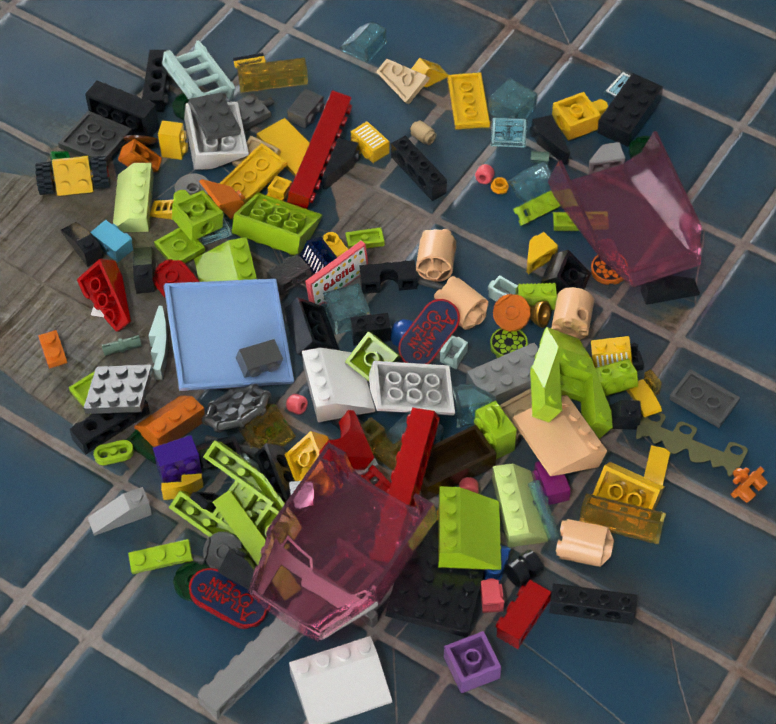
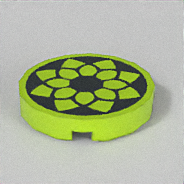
(505, 342)

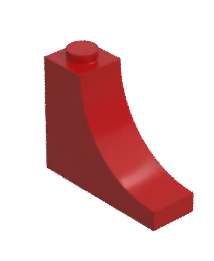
(353, 442)

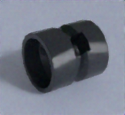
(525, 567)

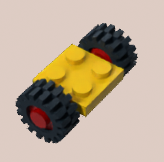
(72, 175)

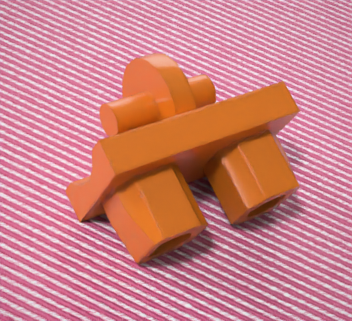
(743, 490)

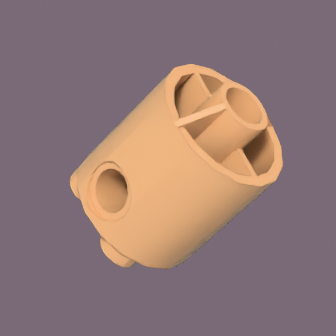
(436, 255)
(470, 303)
(573, 312)
(584, 543)

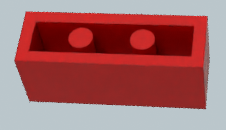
(523, 613)

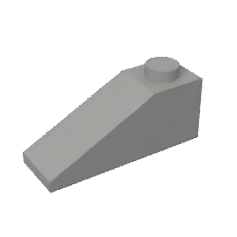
(121, 511)

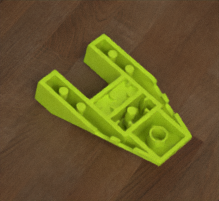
(567, 369)
(249, 488)

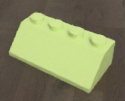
(134, 198)
(518, 514)

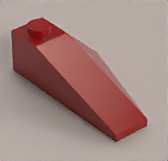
(106, 289)

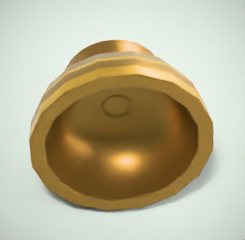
(540, 313)

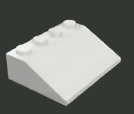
(218, 151)
(335, 384)
(409, 385)
(340, 682)

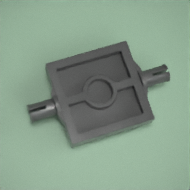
(253, 110)

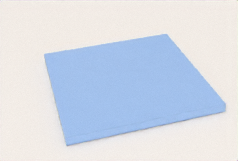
(216, 321)

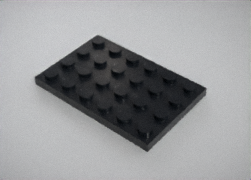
(434, 595)

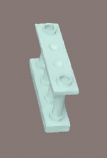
(185, 82)

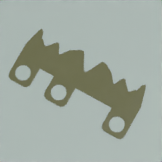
(698, 452)

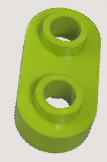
(113, 452)

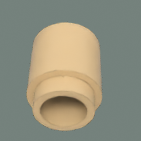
(423, 132)

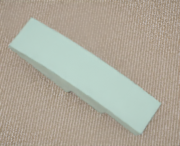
(159, 342)

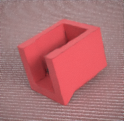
(491, 596)

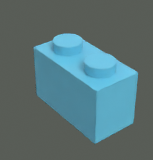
(113, 241)

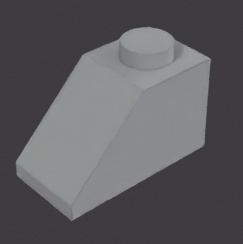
(607, 156)

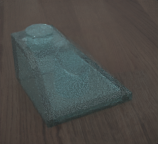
(531, 182)

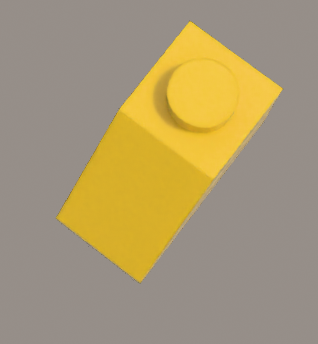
(431, 70)
(540, 251)

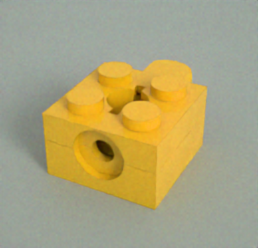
(578, 115)
(304, 454)

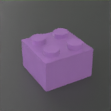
(472, 662)

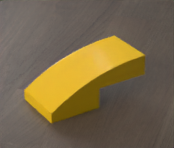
(279, 188)
(648, 400)
(657, 464)
(190, 484)

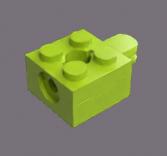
(196, 214)
(496, 428)

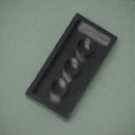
(123, 108)
(630, 109)

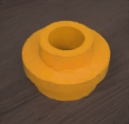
(499, 185)

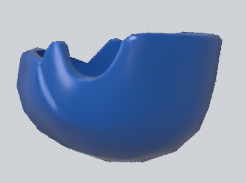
(399, 329)

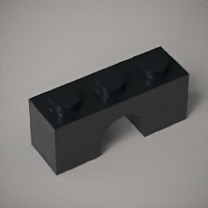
(401, 272)

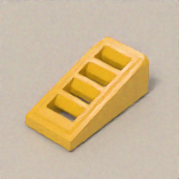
(166, 214)

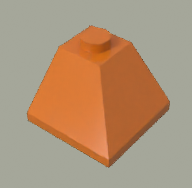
(224, 196)

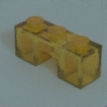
(379, 443)

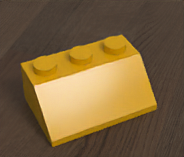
(628, 487)

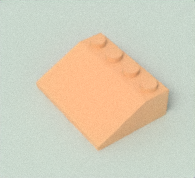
(564, 443)

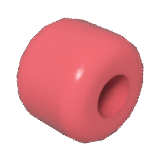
(484, 174)
(297, 404)
(470, 484)

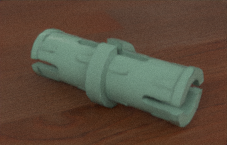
(121, 345)

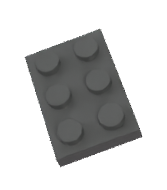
(214, 116)
(704, 398)

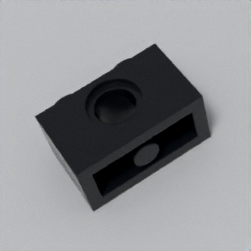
(376, 323)

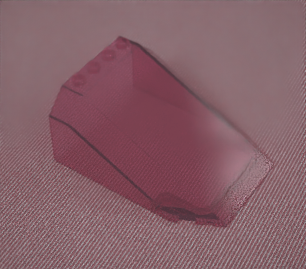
(634, 215)

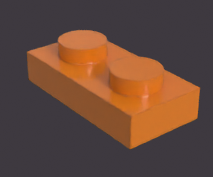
(52, 349)

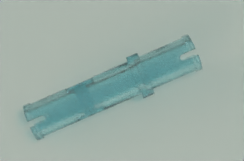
(544, 511)

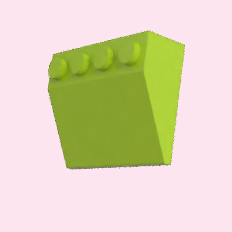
(277, 226)
(226, 262)
(468, 530)

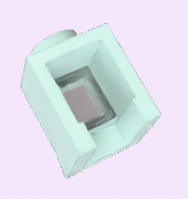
(501, 287)
(453, 351)

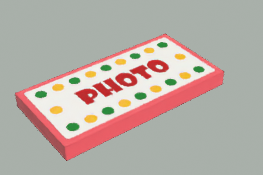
(337, 273)

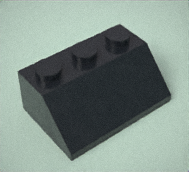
(309, 326)

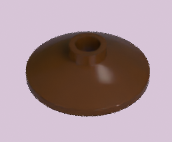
(145, 140)

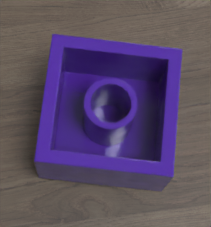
(177, 459)

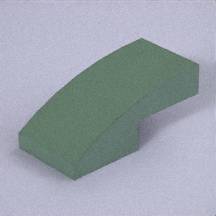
(539, 156)

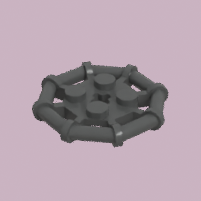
(236, 408)

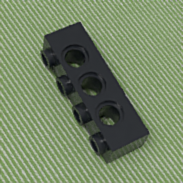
(156, 80)
(418, 168)
(103, 428)
(275, 468)
(593, 604)

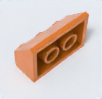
(172, 421)

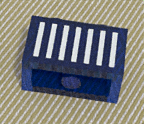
(317, 254)

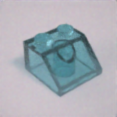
(365, 41)
(467, 400)

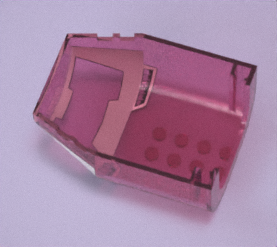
(336, 548)

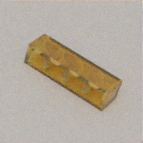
(272, 75)
(623, 518)

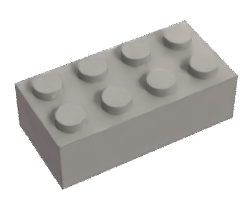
(505, 375)

